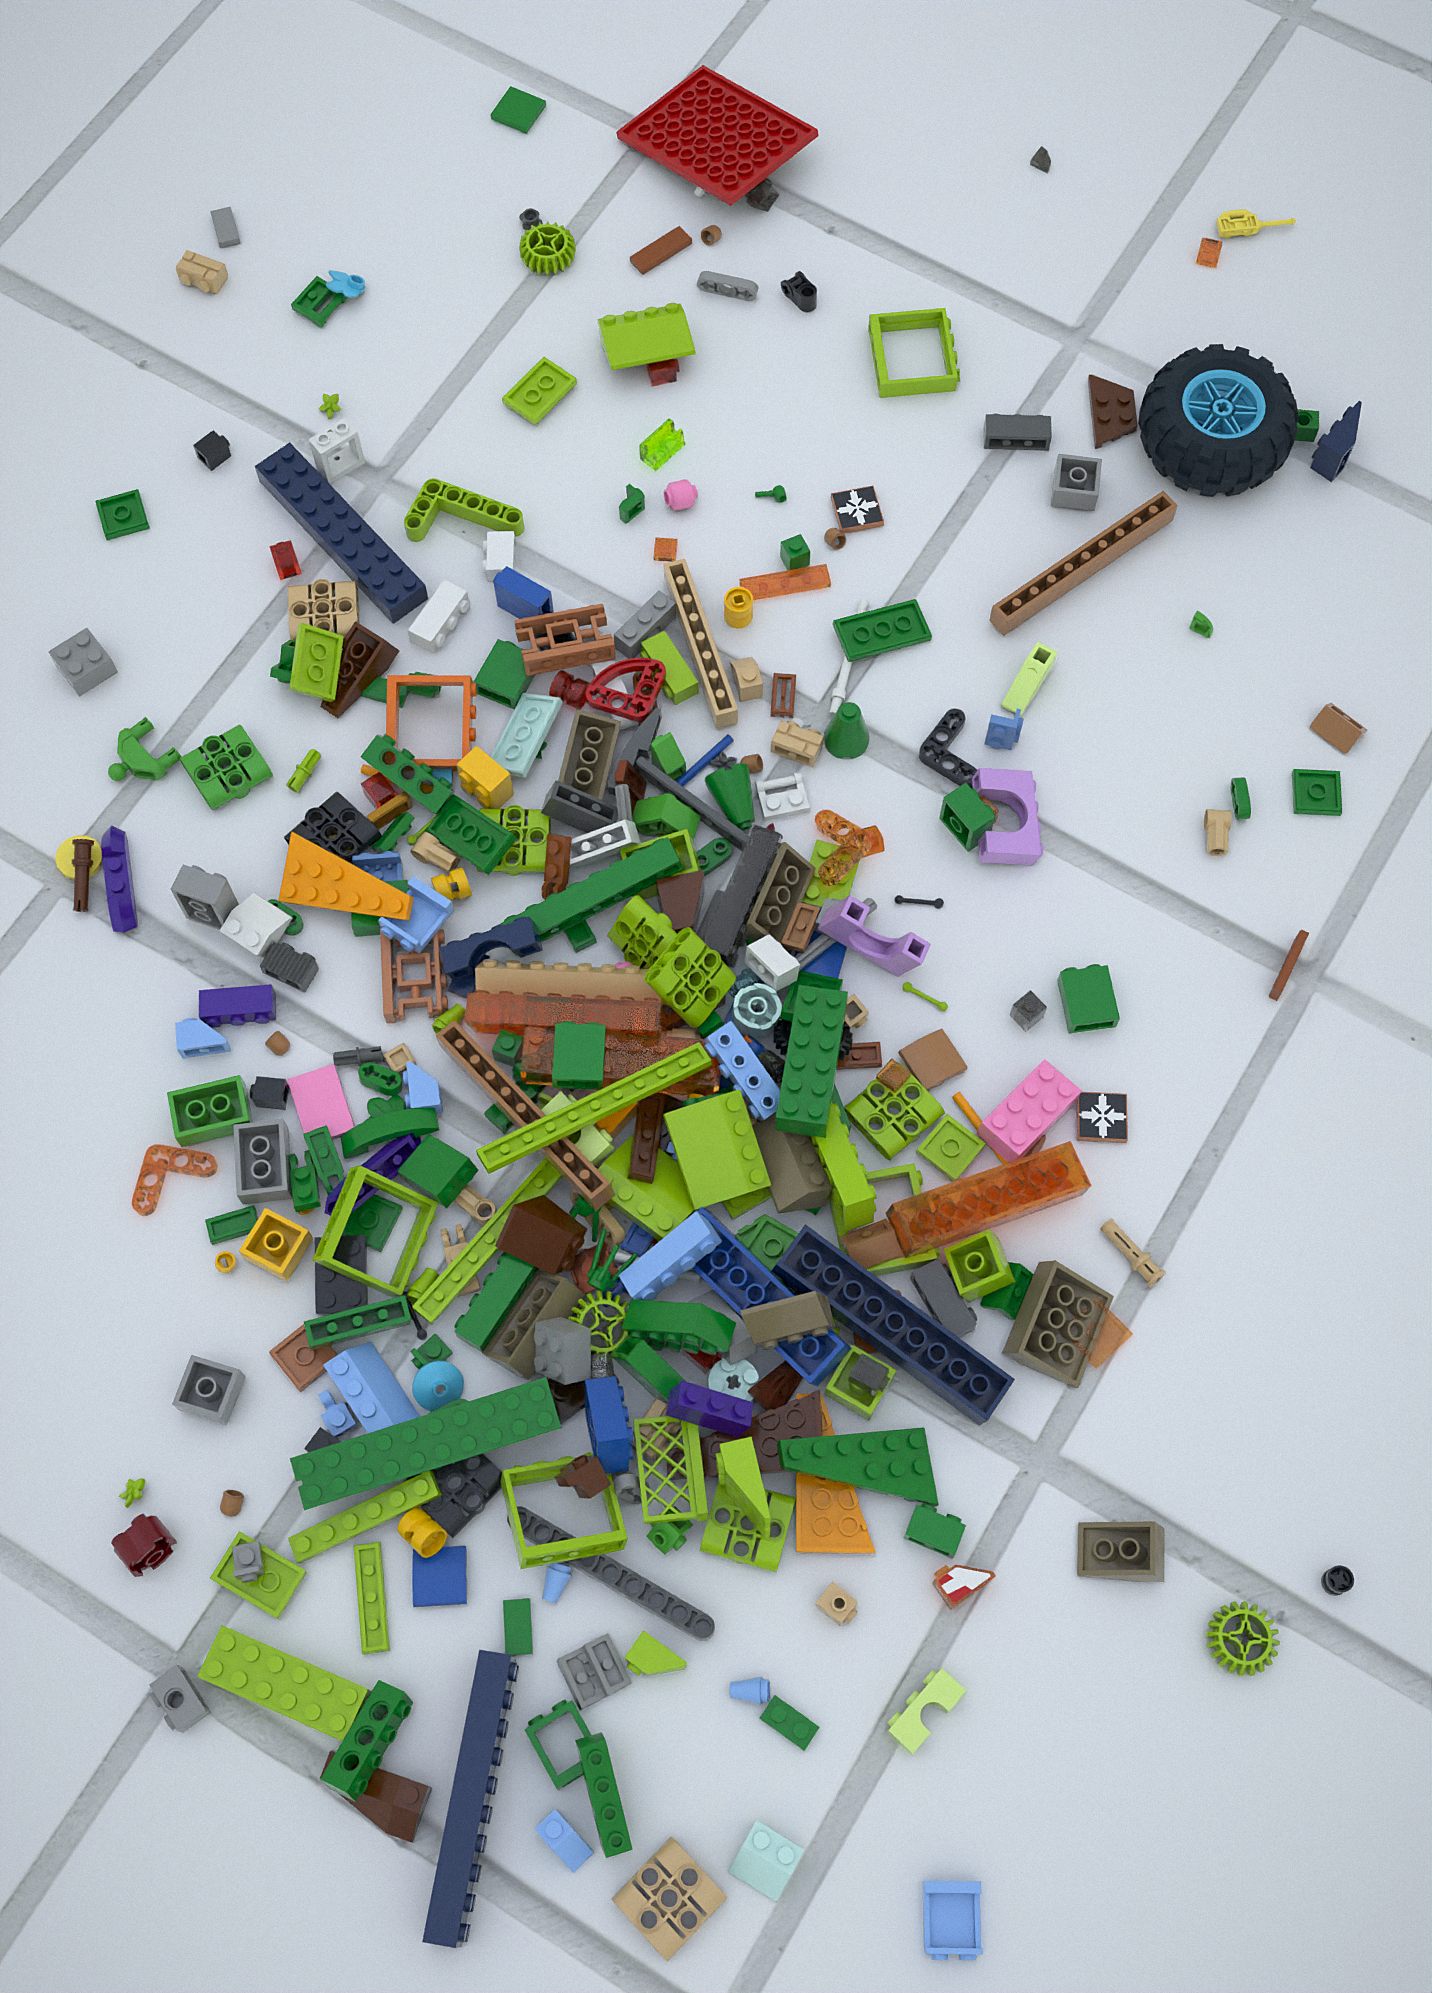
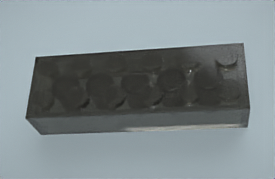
(730, 920)

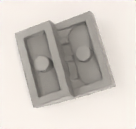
(593, 1671)

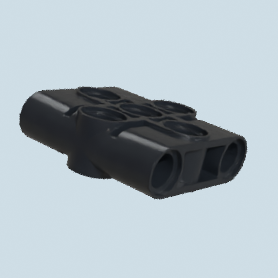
(334, 815)
(447, 1514)

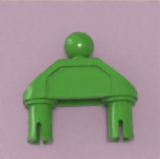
(136, 758)

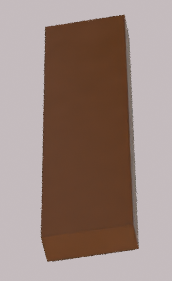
(646, 1138)

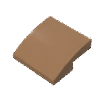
(933, 1059)

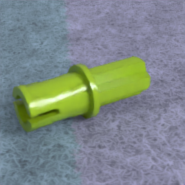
(303, 770)

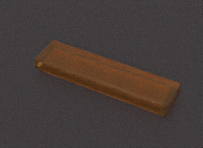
(787, 582)

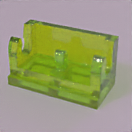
(661, 445)

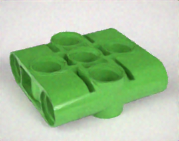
(239, 745)

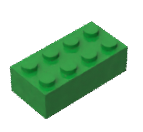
(679, 1326)

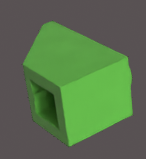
(667, 756)

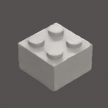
(1076, 482)
(83, 661)
(562, 1350)
(209, 1389)

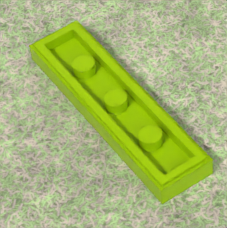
(371, 1598)

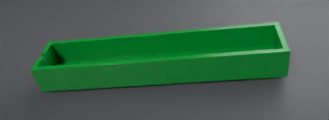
(425, 1443)

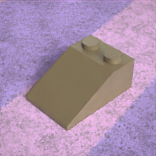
(1121, 1551)

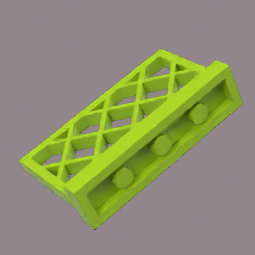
(693, 1472)

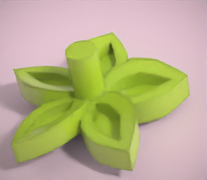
(330, 404)
(133, 1491)

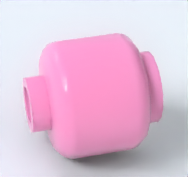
(680, 495)

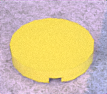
(66, 853)

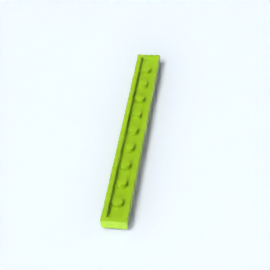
(593, 1108)
(482, 1246)

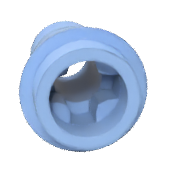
(555, 1581)
(751, 1690)

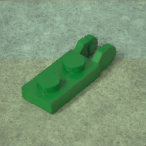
(324, 1156)
(304, 1183)

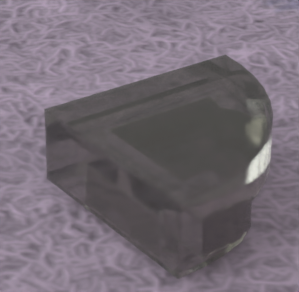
(1041, 160)

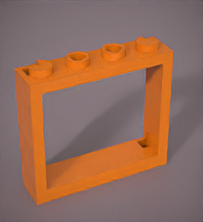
(469, 713)

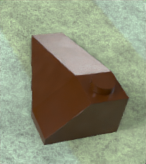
(361, 662)
(391, 1802)

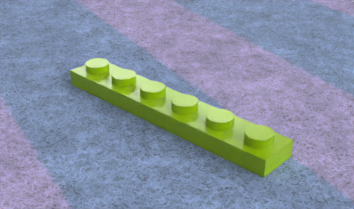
(364, 1516)

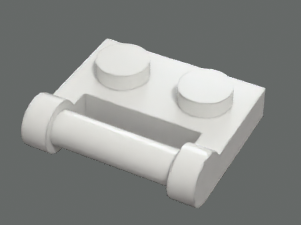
(782, 803)

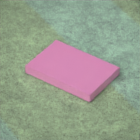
(321, 1101)

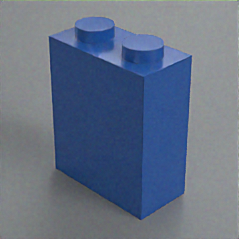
(521, 595)

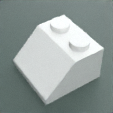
(256, 924)

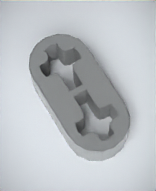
(628, 1488)

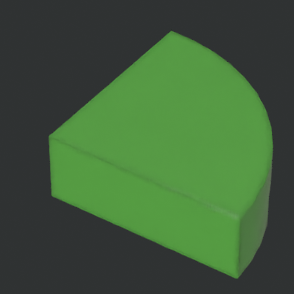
(1201, 625)

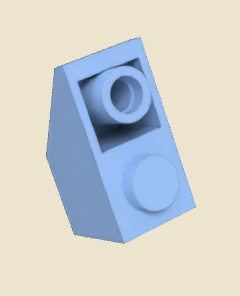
(423, 1089)

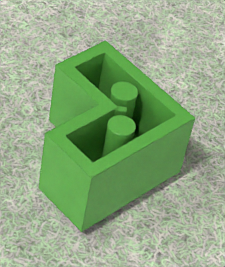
(664, 815)

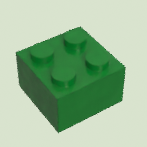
(966, 816)

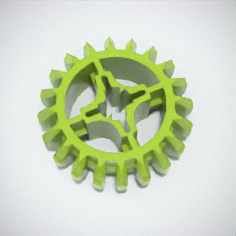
(542, 247)
(596, 1314)
(1243, 1626)

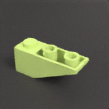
(1030, 678)

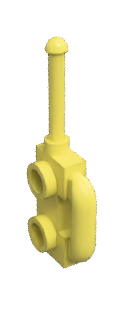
(1246, 225)

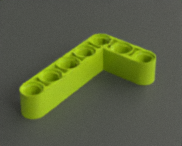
(438, 496)

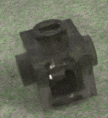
(762, 195)

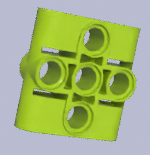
(538, 827)
(641, 933)
(670, 980)
(892, 1136)
(769, 1549)

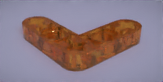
(847, 846)
(160, 1168)

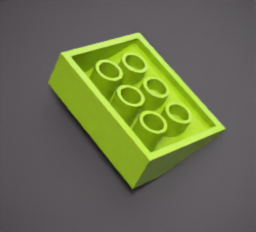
(645, 336)
(717, 1149)
(653, 1206)
(742, 1478)

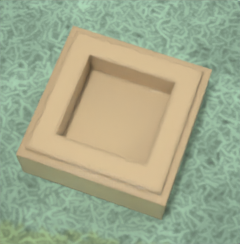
(397, 1058)

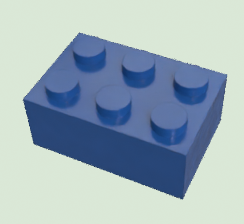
(607, 1424)

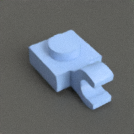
(337, 1417)

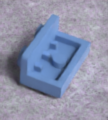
(1004, 731)
(384, 866)

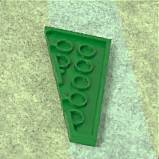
(873, 1461)

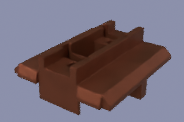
(583, 1264)

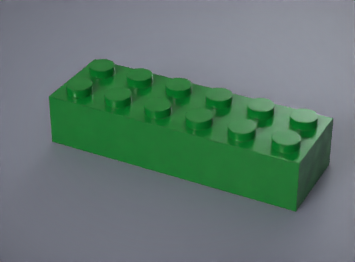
(811, 1061)

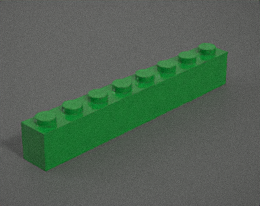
(603, 889)

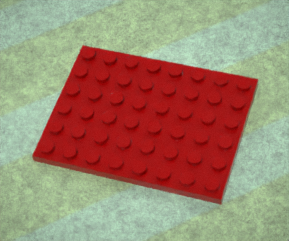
(717, 134)

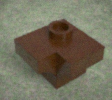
(584, 1475)

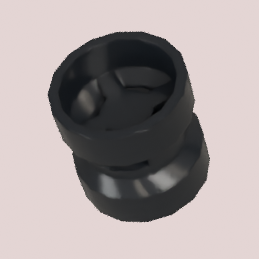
(1342, 1579)

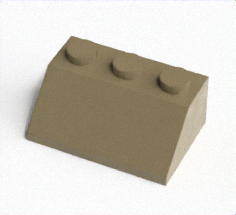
(789, 1319)

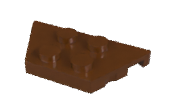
(1111, 410)

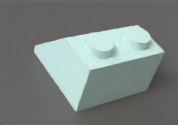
(766, 1861)

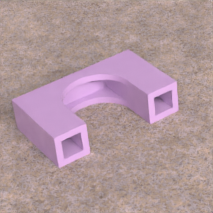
(1017, 791)
(846, 926)

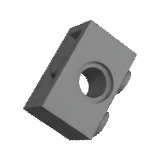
(193, 1706)

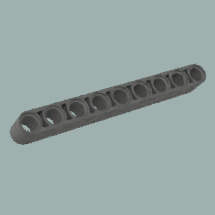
(624, 1576)

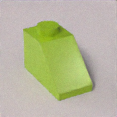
(652, 1657)

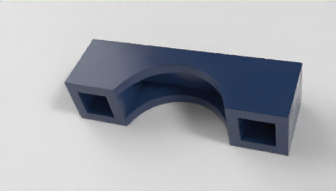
(463, 956)

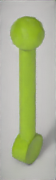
(412, 839)
(907, 987)

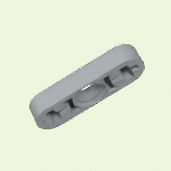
(741, 288)

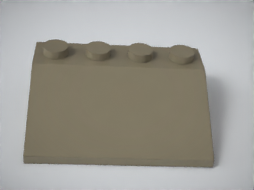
(1043, 1324)

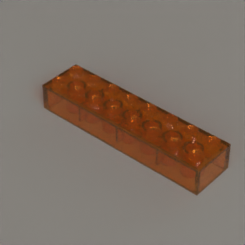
(513, 1012)
(623, 1057)
(987, 1199)

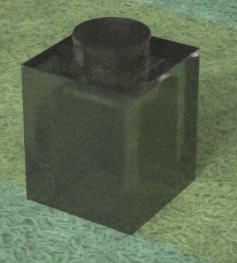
(1028, 1011)
(869, 1375)

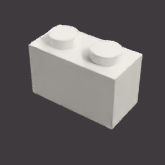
(500, 552)
(772, 963)

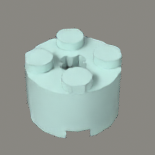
(754, 998)
(741, 1372)

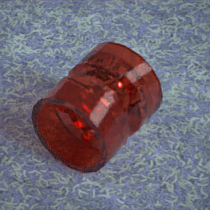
(569, 689)

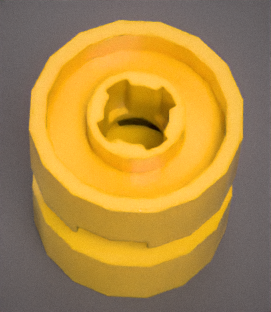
(738, 607)
(442, 885)
(422, 1532)

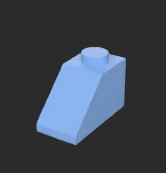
(198, 1039)
(564, 1840)

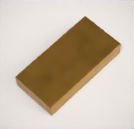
(390, 810)

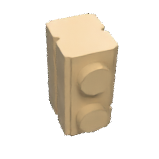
(201, 272)
(797, 743)
(657, 1409)

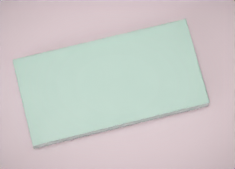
(526, 732)

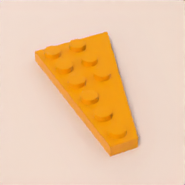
(329, 882)
(829, 1511)

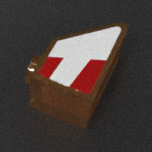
(960, 1583)

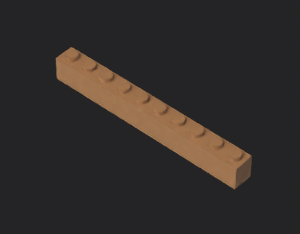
(1082, 563)
(522, 1111)

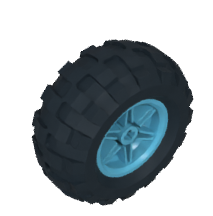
(1196, 415)

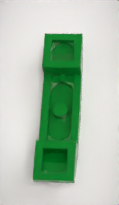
(387, 1127)

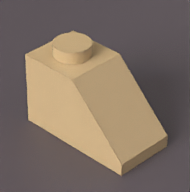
(747, 678)

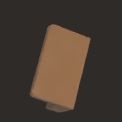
(1337, 728)
(800, 928)
(872, 1244)

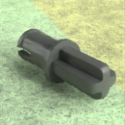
(357, 1056)

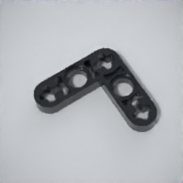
(940, 748)

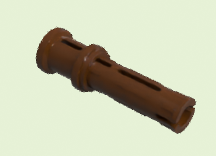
(82, 863)

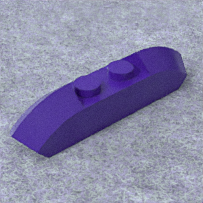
(118, 880)
(385, 1163)

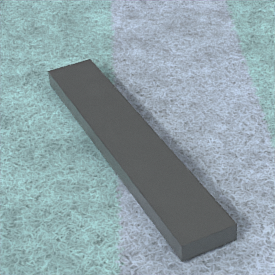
(708, 815)

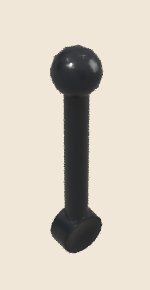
(938, 903)
(421, 1334)

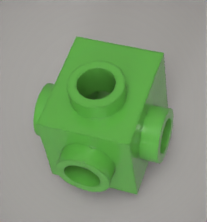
(669, 1534)

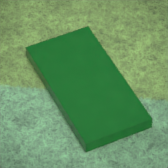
(882, 630)
(471, 834)

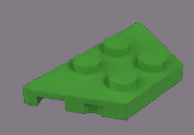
(767, 1240)

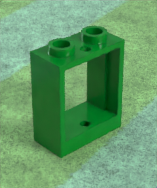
(539, 1723)

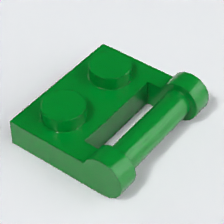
(312, 299)

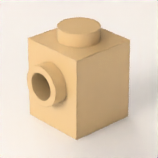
(855, 1012)
(837, 1604)

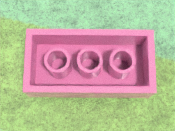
(1028, 1112)

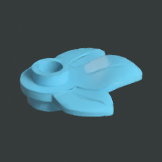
(347, 284)

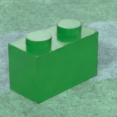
(935, 1530)

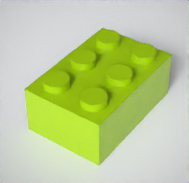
(685, 848)

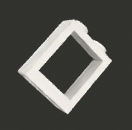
(344, 460)

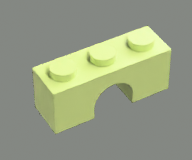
(593, 1143)
(907, 1727)

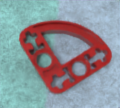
(638, 699)

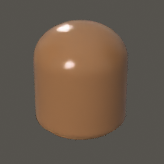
(714, 230)
(830, 536)
(754, 763)
(278, 1043)
(231, 1502)

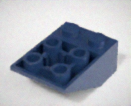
(1337, 445)

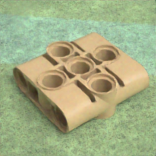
(333, 604)
(634, 1903)

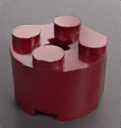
(144, 1544)

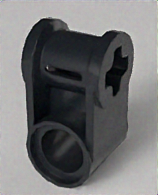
(801, 292)

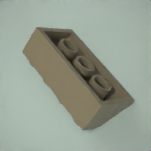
(589, 753)
(780, 895)
(792, 1167)
(543, 1299)

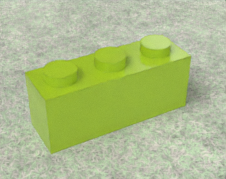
(679, 681)

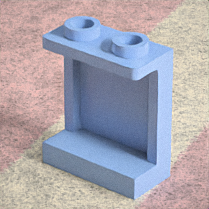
(427, 916)
(952, 1919)

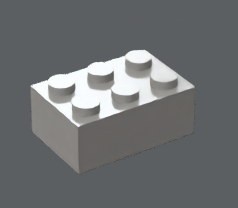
(204, 896)
(262, 1161)

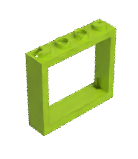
(907, 321)
(341, 1213)
(898, 1264)
(565, 1549)

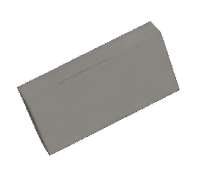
(225, 227)

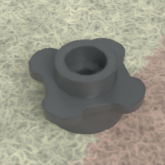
(530, 217)

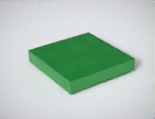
(518, 109)
(122, 514)
(1316, 792)
(375, 1220)

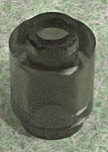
(773, 1064)

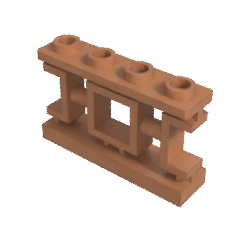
(569, 653)
(394, 973)

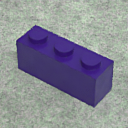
(237, 1005)
(709, 1408)

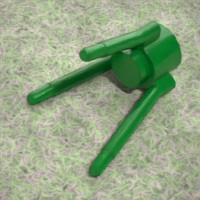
(583, 1209)
(600, 1278)

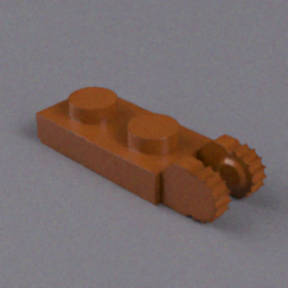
(556, 864)

